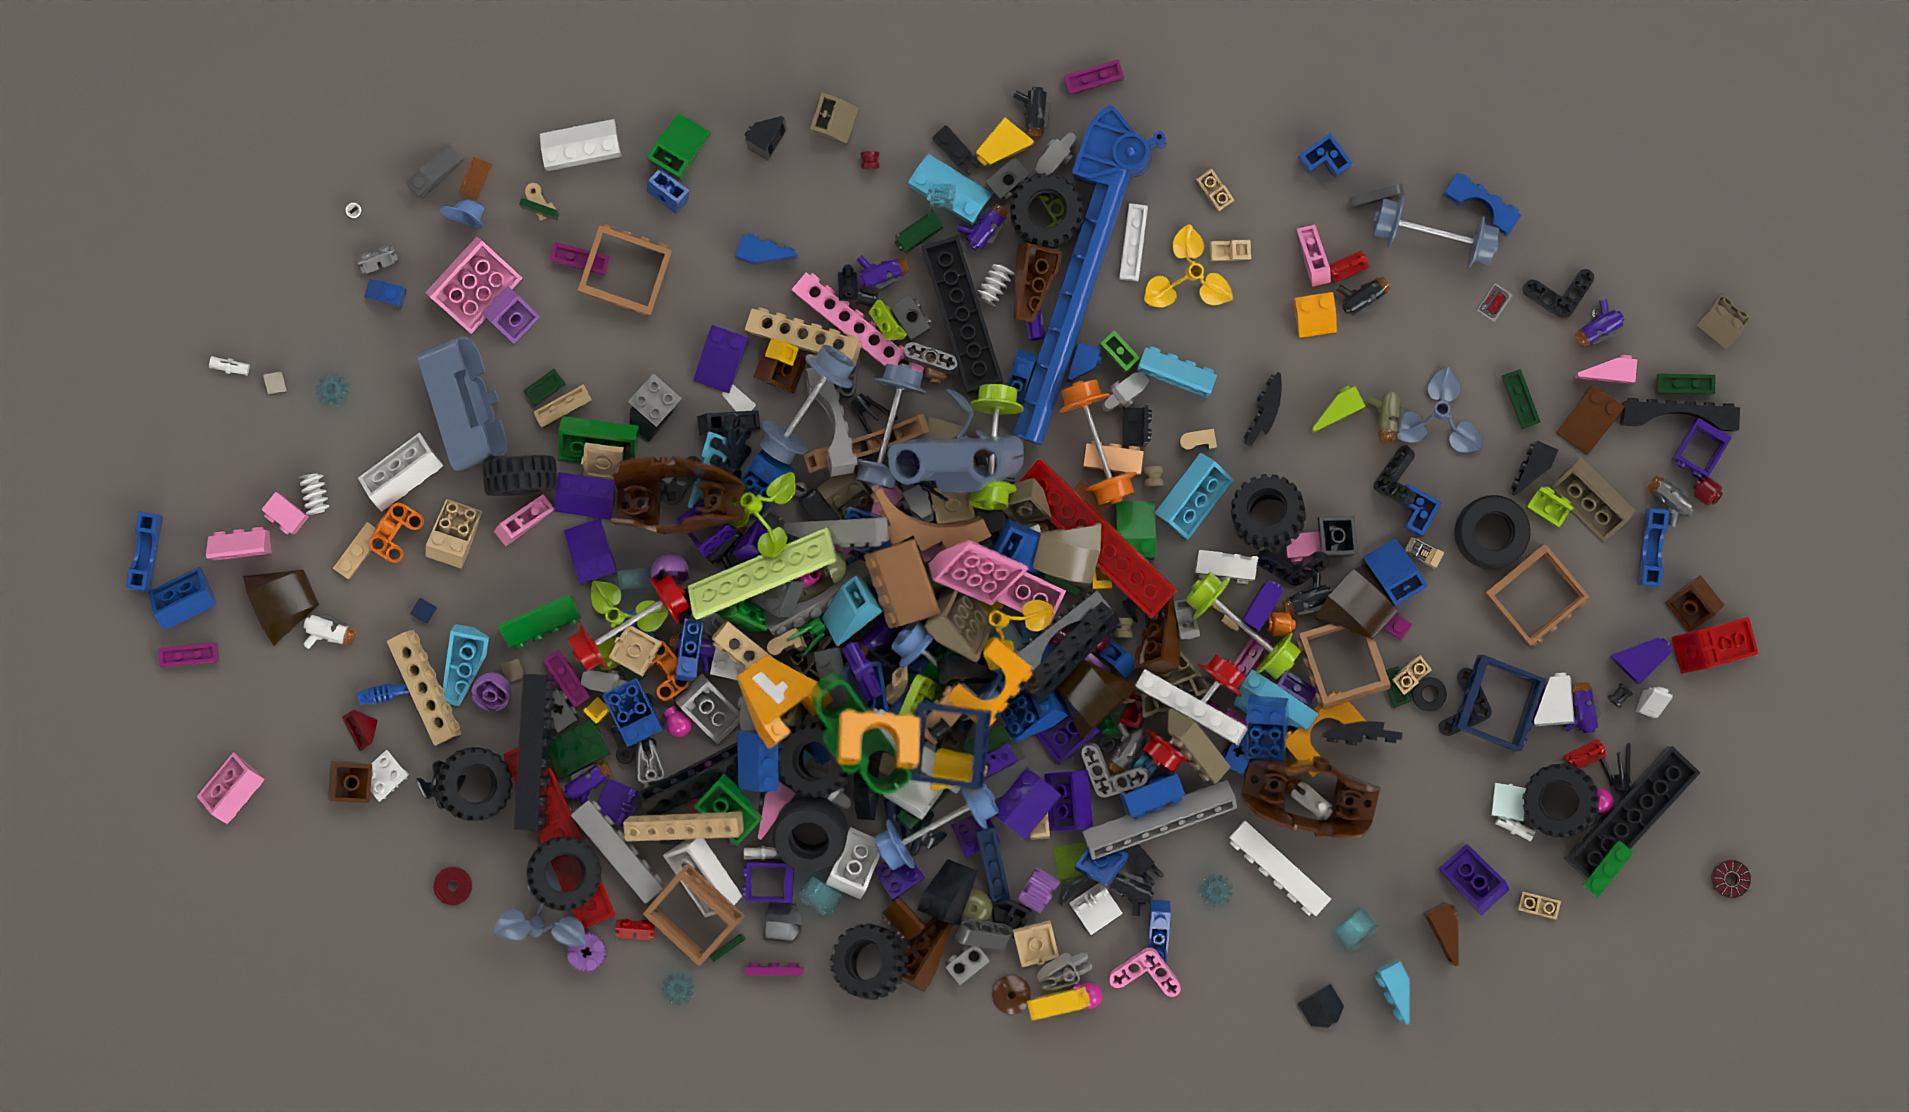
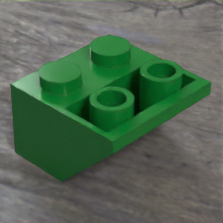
(745, 615)

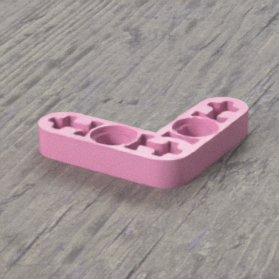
(1145, 965)

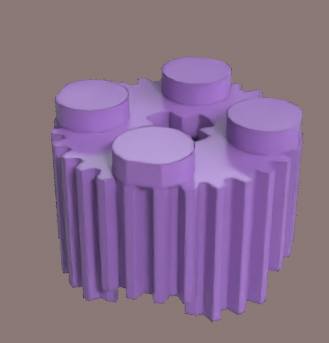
(1038, 890)
(589, 962)

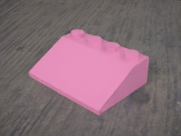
(472, 284)
(976, 571)

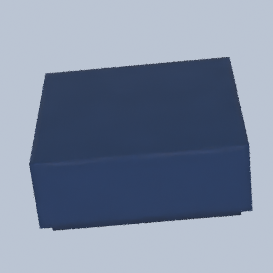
(423, 610)

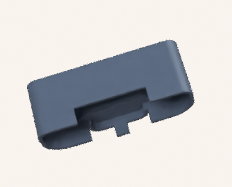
(462, 403)
(951, 461)

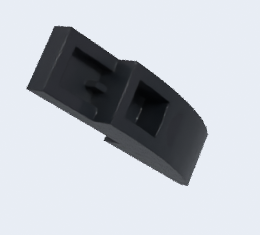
(1269, 403)
(1354, 733)
(864, 796)

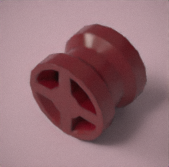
(870, 160)

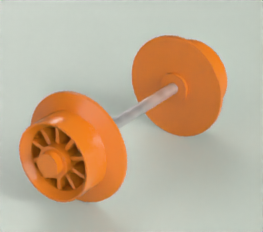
(1081, 396)

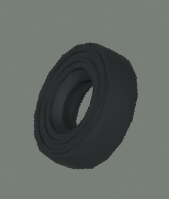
(1440, 690)

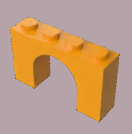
(1015, 672)
(902, 728)
(1299, 742)

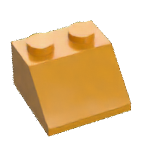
(1315, 315)

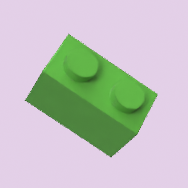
(1119, 351)

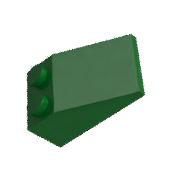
(1137, 525)
(726, 797)

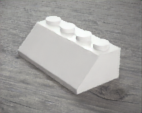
(580, 145)
(400, 472)
(703, 860)

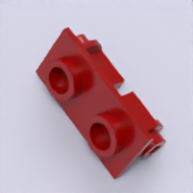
(1348, 266)
(1586, 754)
(626, 928)

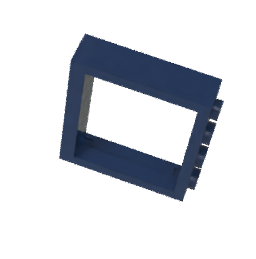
(1471, 691)
(980, 749)

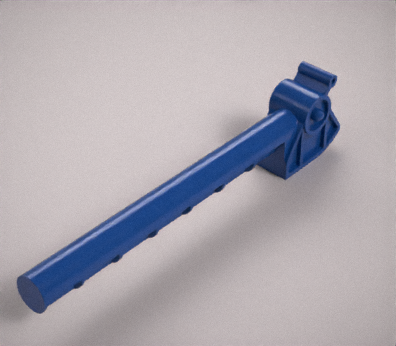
(1106, 159)

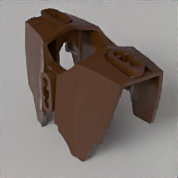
(640, 484)
(1267, 801)

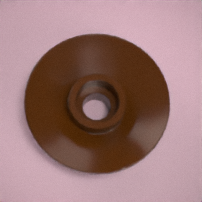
(1006, 985)

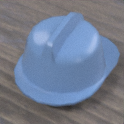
(465, 212)

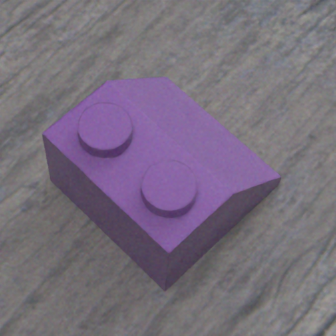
(511, 314)

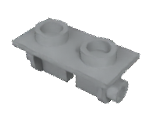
(369, 260)

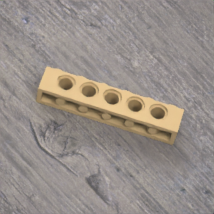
(756, 326)
(726, 633)
(415, 682)
(683, 826)

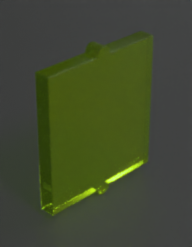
(1067, 857)

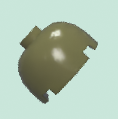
(835, 571)
(978, 906)

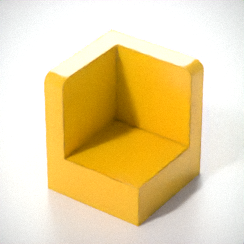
(782, 351)
(1101, 580)
(597, 710)

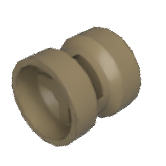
(1153, 476)
(1123, 630)

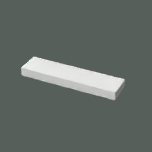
(1133, 242)

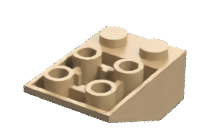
(453, 533)

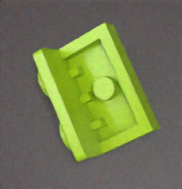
(887, 322)
(1550, 506)

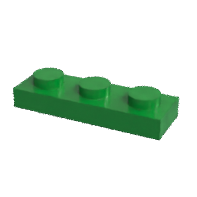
(1608, 869)

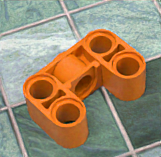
(388, 528)
(667, 665)

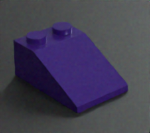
(720, 359)
(590, 551)
(1063, 739)
(1474, 879)

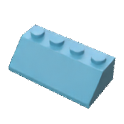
(969, 196)
(1178, 373)
(1194, 496)

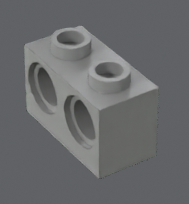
(971, 967)

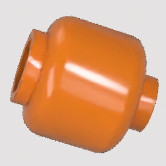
(1280, 624)

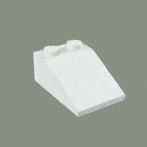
(856, 865)

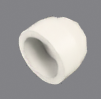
(356, 213)

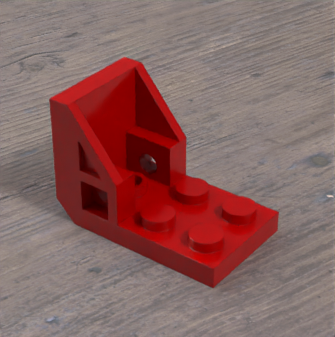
(1714, 645)

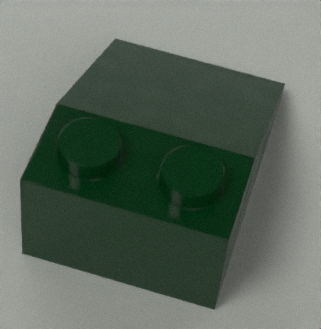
(578, 749)

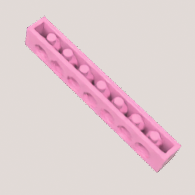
(802, 290)

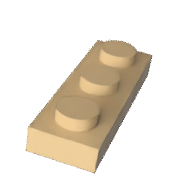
(562, 405)
(356, 552)

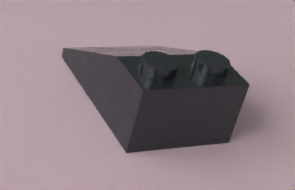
(948, 892)

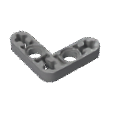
(1110, 781)

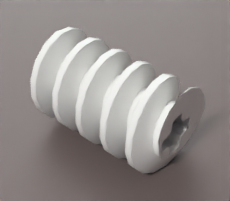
(994, 284)
(314, 493)

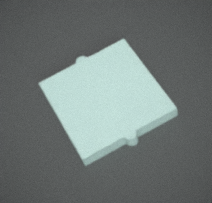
(1508, 801)

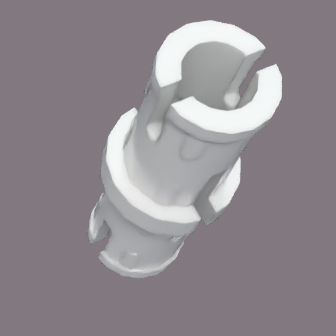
(229, 366)
(1516, 828)
(760, 853)

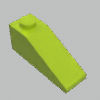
(1343, 405)

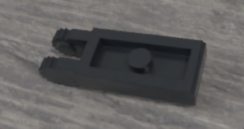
(954, 148)
(1142, 862)

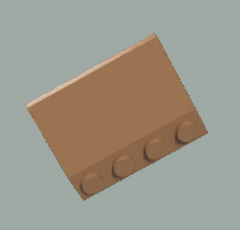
(901, 584)

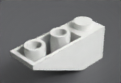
(1653, 701)

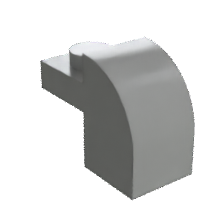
(1186, 623)

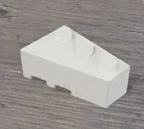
(1226, 565)

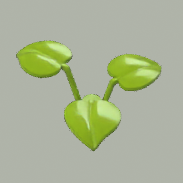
(780, 491)
(604, 598)

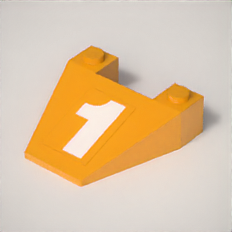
(773, 690)

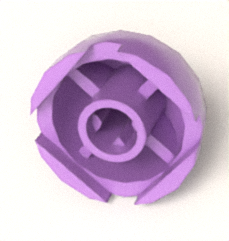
(672, 565)
(491, 691)

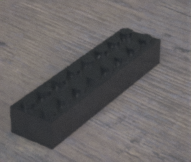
(962, 314)
(534, 752)
(1635, 810)

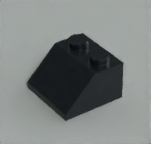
(1338, 536)

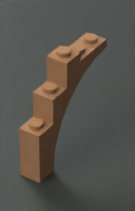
(871, 444)
(926, 533)

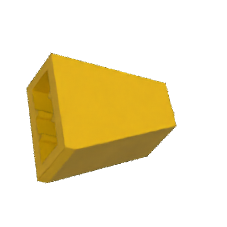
(1003, 144)
(952, 766)
(1058, 1003)

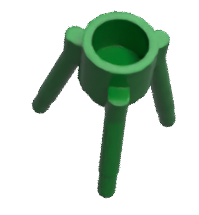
(815, 627)

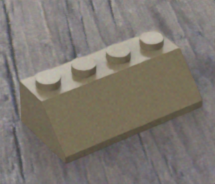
(1593, 499)
(1196, 747)

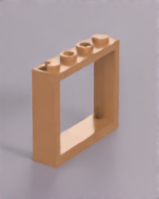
(613, 299)
(1564, 615)
(1347, 696)
(711, 897)

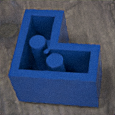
(1326, 152)
(1422, 513)

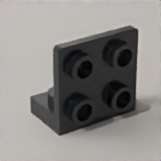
(1136, 426)

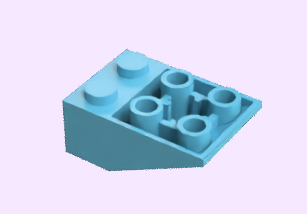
(850, 610)
(1396, 983)

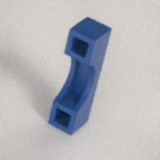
(1502, 215)
(1651, 551)
(142, 568)

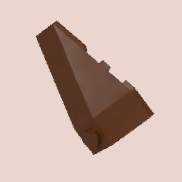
(1033, 275)
(1160, 644)
(925, 953)

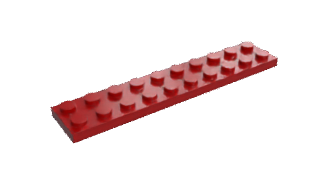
(1116, 556)
(566, 867)

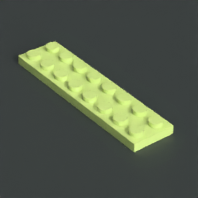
(761, 574)

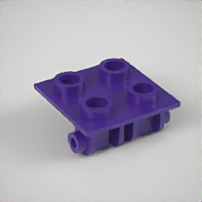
(618, 801)
(966, 834)
(898, 880)

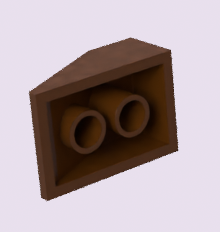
(1590, 419)
(903, 919)
(1445, 928)

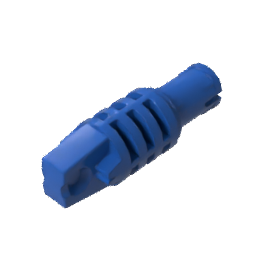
(382, 693)

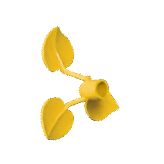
(1214, 288)
(1036, 616)

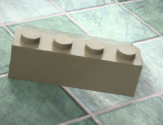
(961, 623)

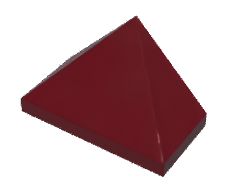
(1133, 713)
(361, 728)

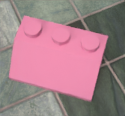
(238, 544)
(1032, 588)
(230, 788)

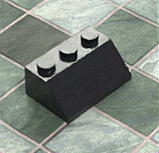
(765, 136)

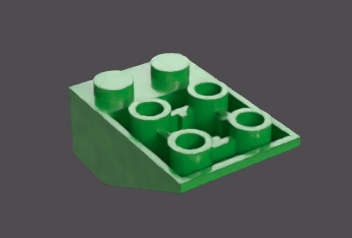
(678, 146)

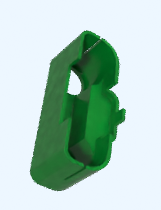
(871, 739)

